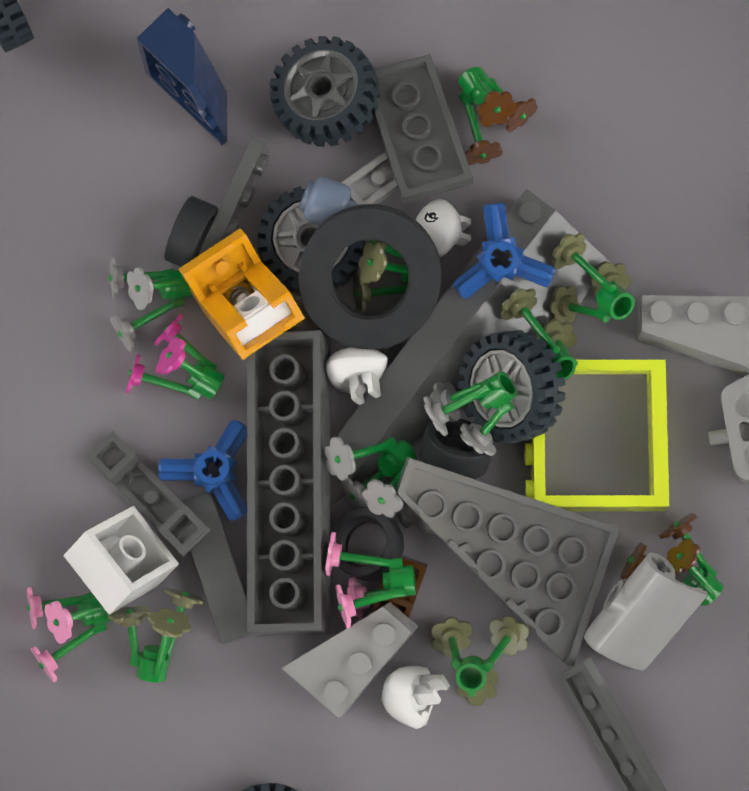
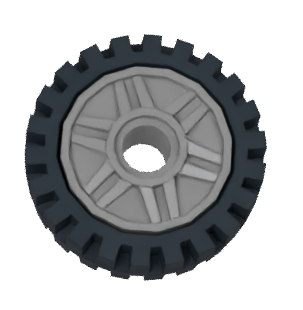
(282, 247)
(533, 375)

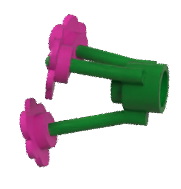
(203, 378)

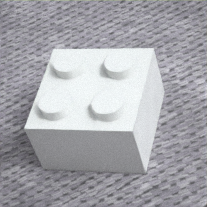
(121, 559)

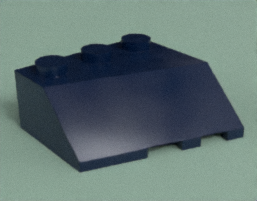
(184, 71)

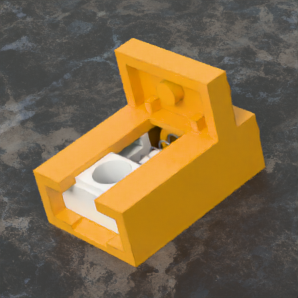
(240, 294)

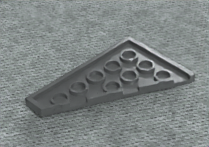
(525, 550)

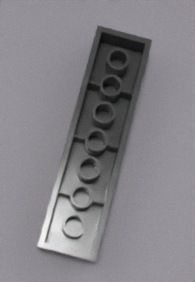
(288, 486)

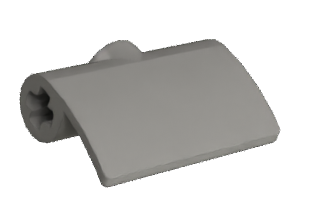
(643, 614)

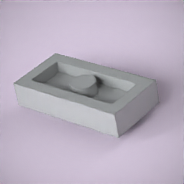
(372, 182)

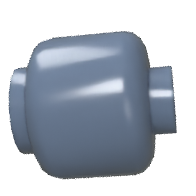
(324, 199)

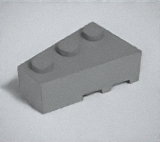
(699, 327)
(352, 659)

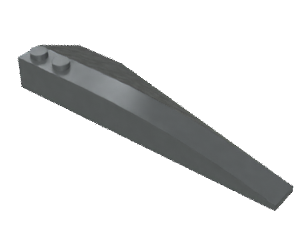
(453, 327)

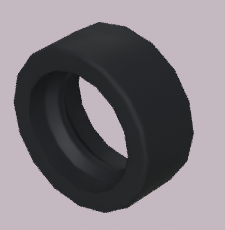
(189, 231)
(436, 453)
(349, 523)

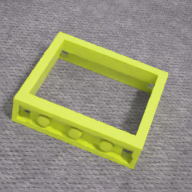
(657, 447)

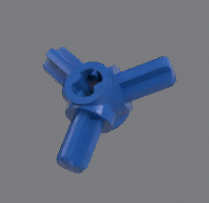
(520, 265)
(195, 468)

